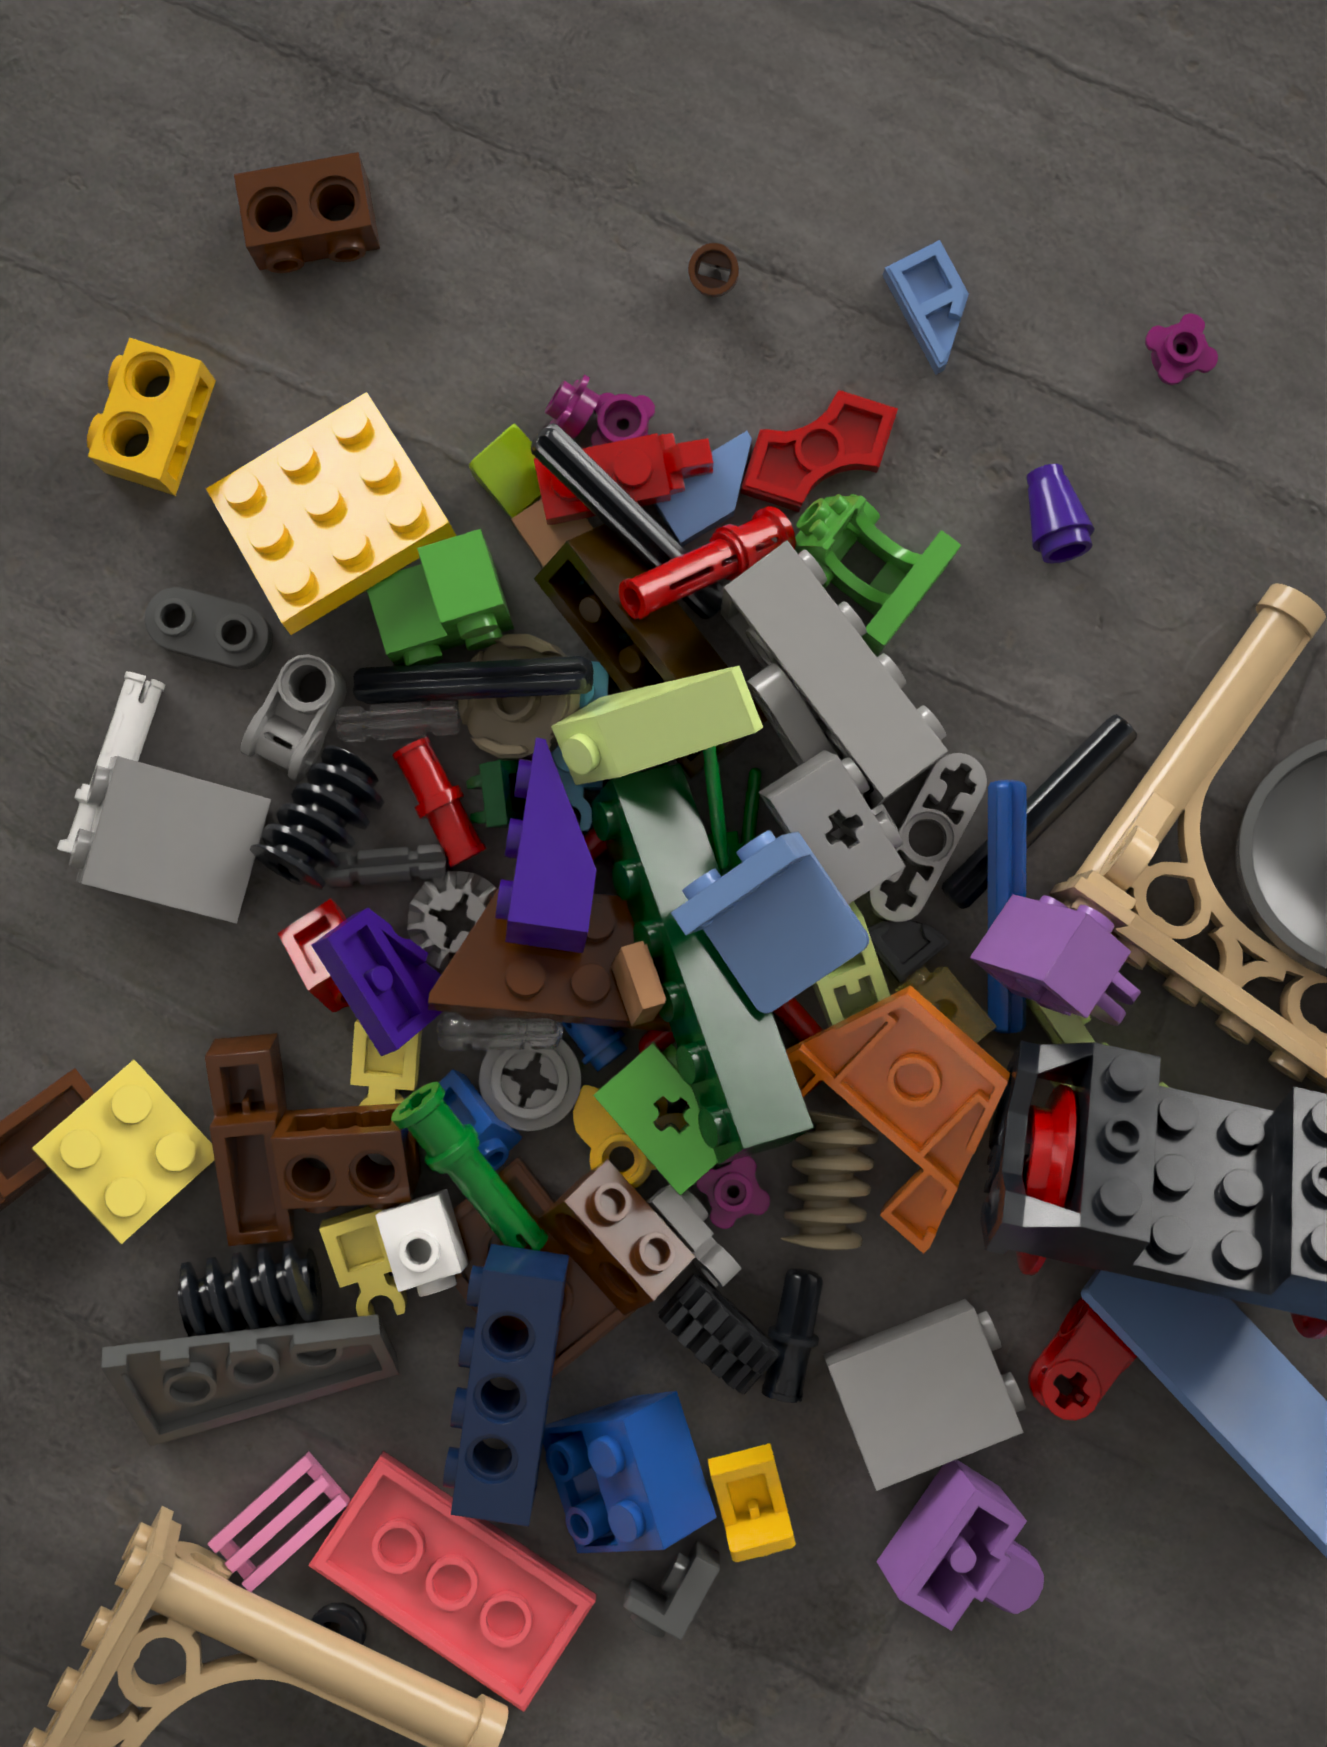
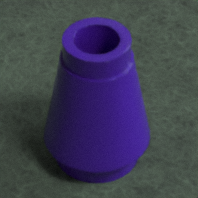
(1057, 516)

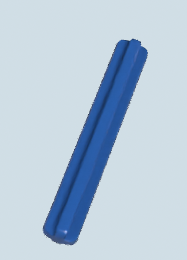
(1006, 877)

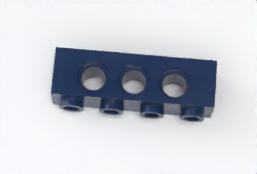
(487, 1480)

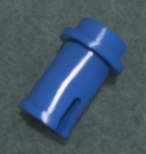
(598, 1043)

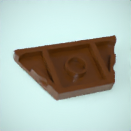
(538, 981)

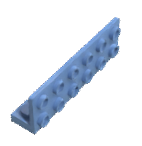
(1230, 1384)

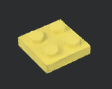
(126, 1151)

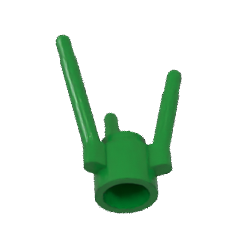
(725, 843)

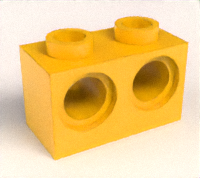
(168, 418)

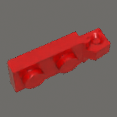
(643, 466)

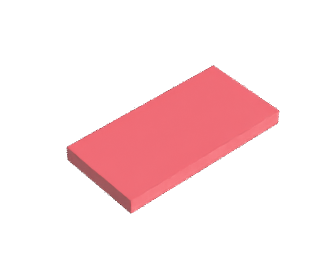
(453, 1581)

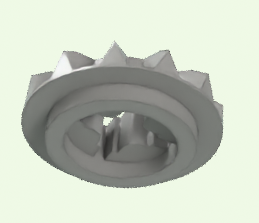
(443, 895)
(544, 1106)

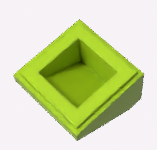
(508, 471)

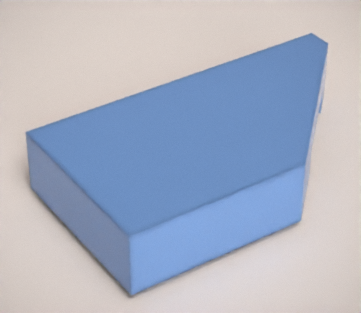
(930, 299)
(708, 497)

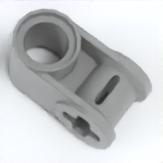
(292, 719)

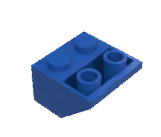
(628, 1475)

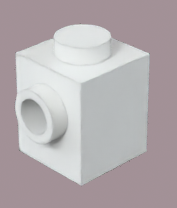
(423, 1243)

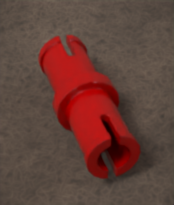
(439, 801)

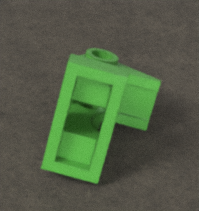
(832, 529)

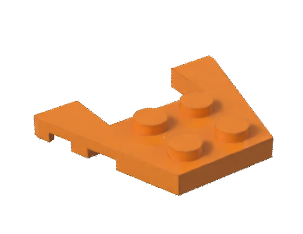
(918, 1087)

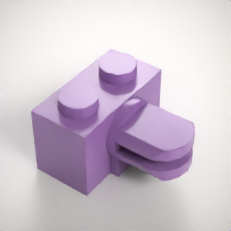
(1058, 958)
(961, 1548)

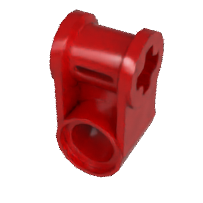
(1085, 1354)

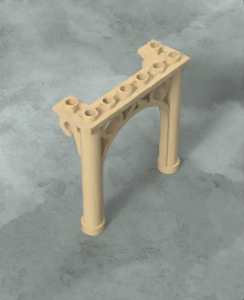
(1176, 790)
(194, 1595)

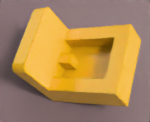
(751, 1503)

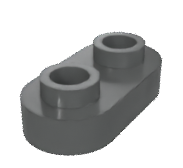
(206, 628)

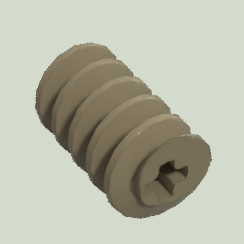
(831, 1182)

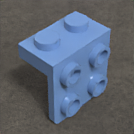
(774, 919)

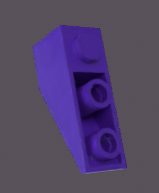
(554, 869)

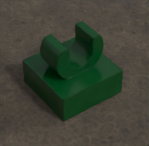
(497, 784)

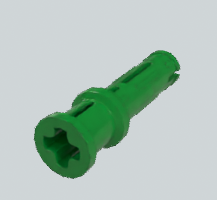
(454, 1151)

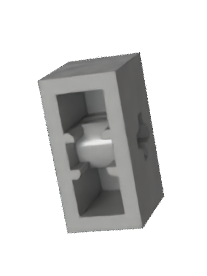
(817, 790)

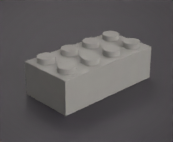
(852, 694)

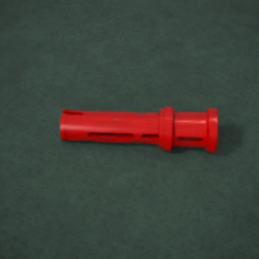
(726, 556)

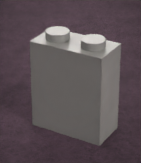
(169, 838)
(926, 1392)

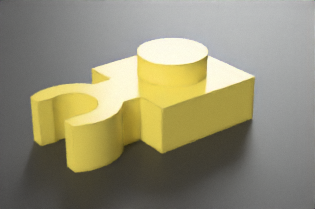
(384, 1073)
(360, 1257)

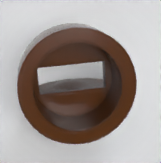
(715, 256)

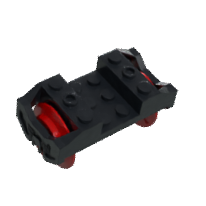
(1160, 1181)

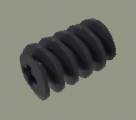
(319, 818)
(250, 1294)

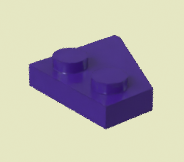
(380, 978)

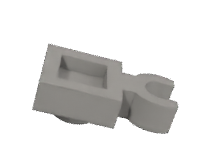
(685, 1218)

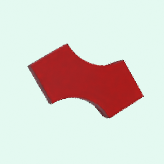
(795, 461)

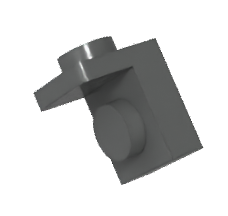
(686, 1586)

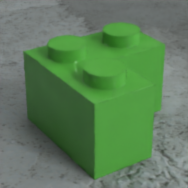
(441, 602)

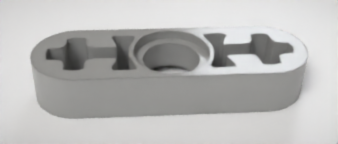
(790, 717)
(962, 804)

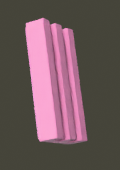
(238, 1558)

